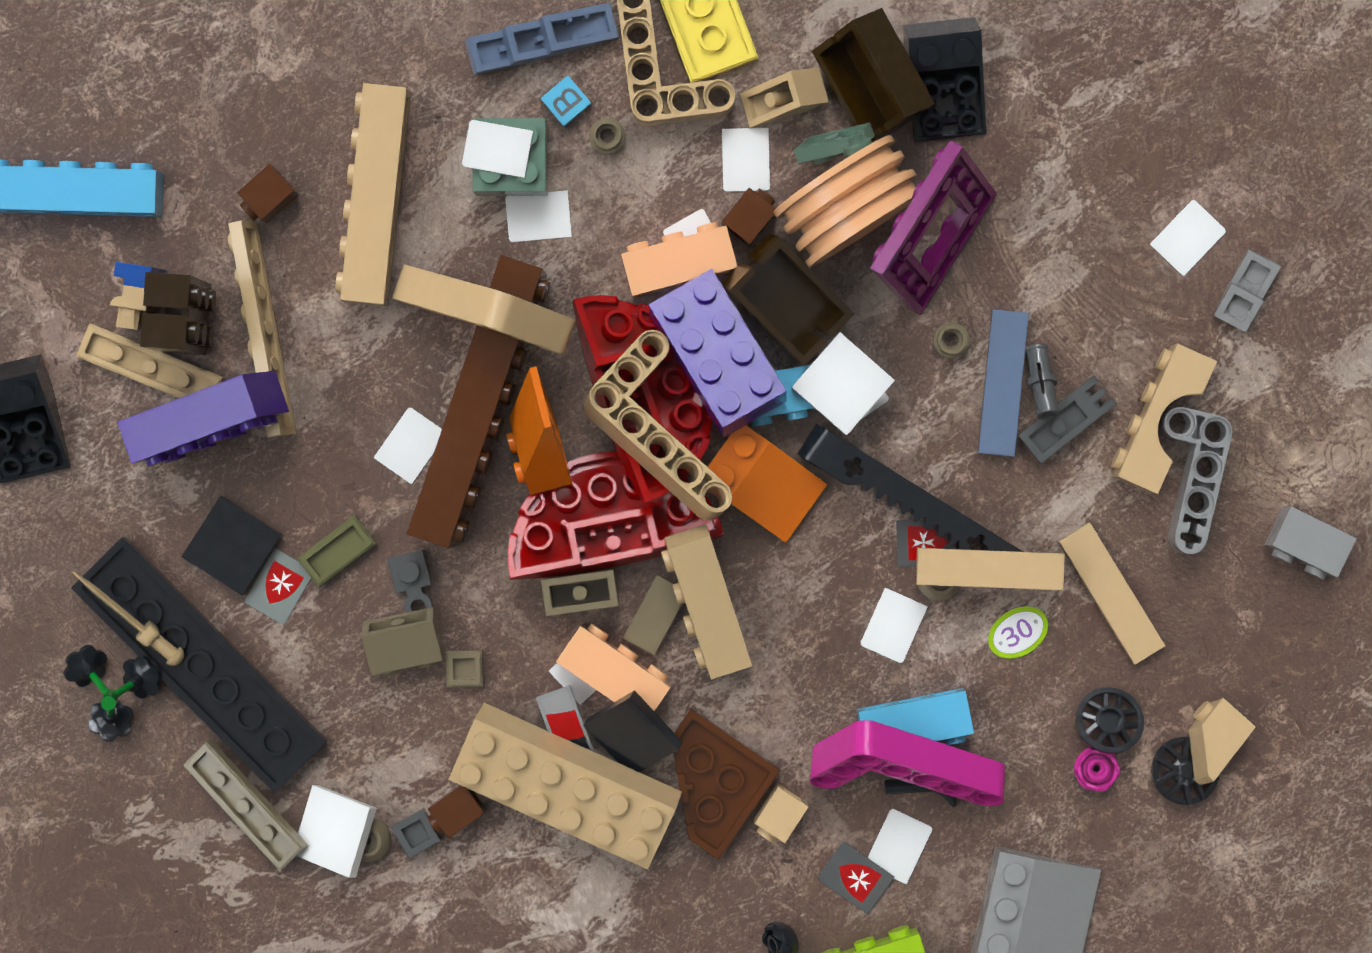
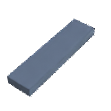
(1003, 382)

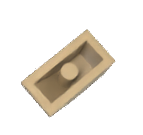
(784, 96)
(1216, 738)

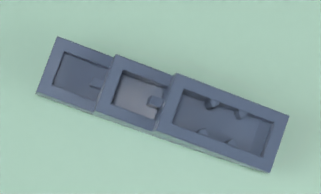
(541, 38)

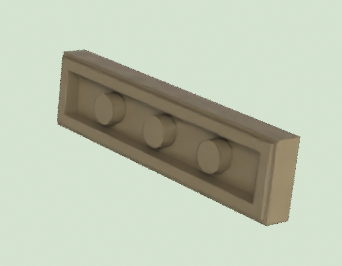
(245, 805)

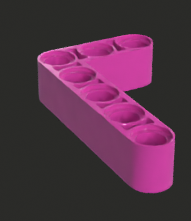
(907, 757)

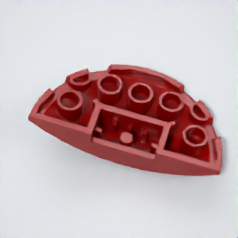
(605, 333)
(595, 523)

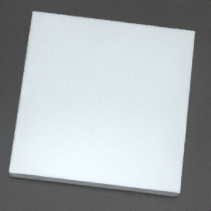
(843, 383)
(335, 830)

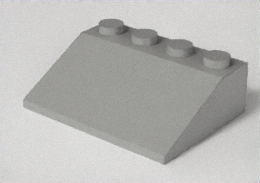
(1035, 904)

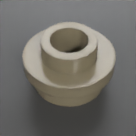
(601, 126)
(962, 340)

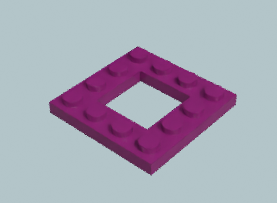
(953, 176)

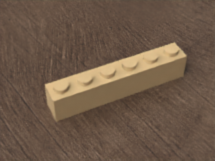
(374, 194)

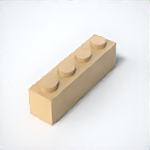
(707, 601)

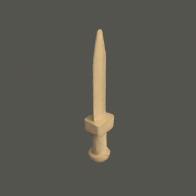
(147, 634)

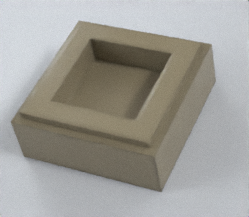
(464, 668)

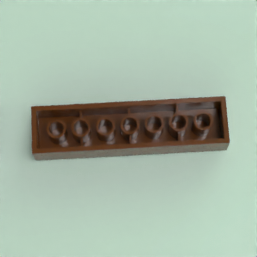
(474, 416)

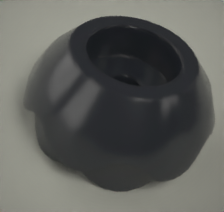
(780, 938)

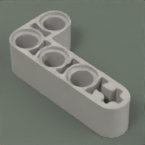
(1191, 481)

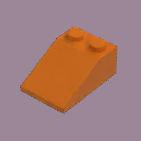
(537, 439)
(766, 482)

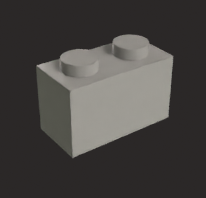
(1309, 542)

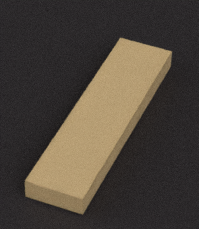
(144, 364)
(990, 569)
(1111, 593)

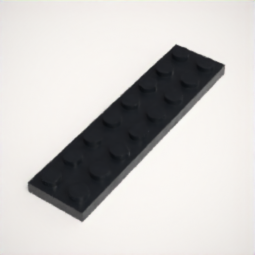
(213, 674)

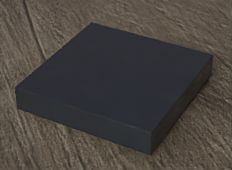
(232, 545)
(633, 732)

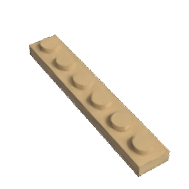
(258, 313)

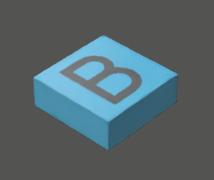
(566, 101)

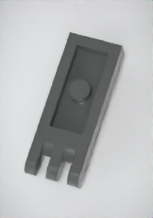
(1076, 414)

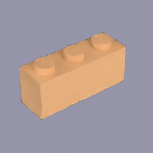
(678, 259)
(612, 669)

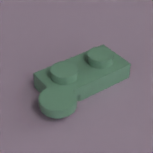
(826, 145)

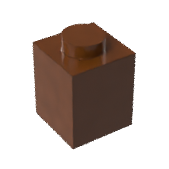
(266, 194)
(750, 215)
(455, 811)

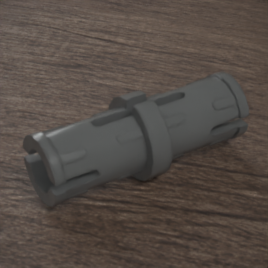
(1039, 360)

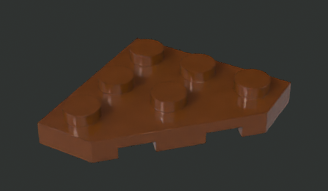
(717, 781)

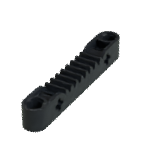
(828, 454)

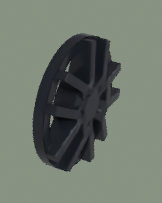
(1109, 720)
(1180, 771)

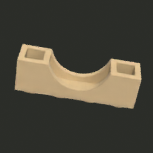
(1143, 459)

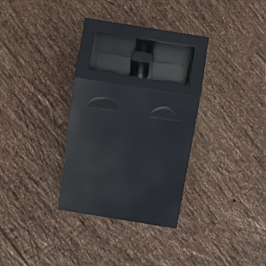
(952, 70)
(29, 421)

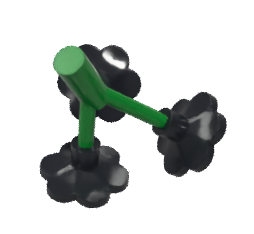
(110, 716)

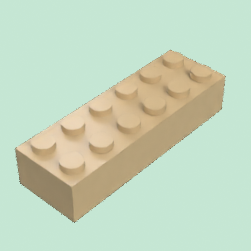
(565, 785)

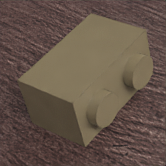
(580, 592)
(402, 641)

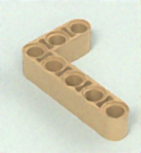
(651, 88)
(484, 308)
(651, 431)

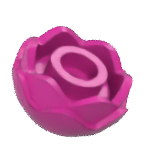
(1097, 781)

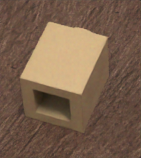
(780, 814)

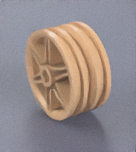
(848, 200)

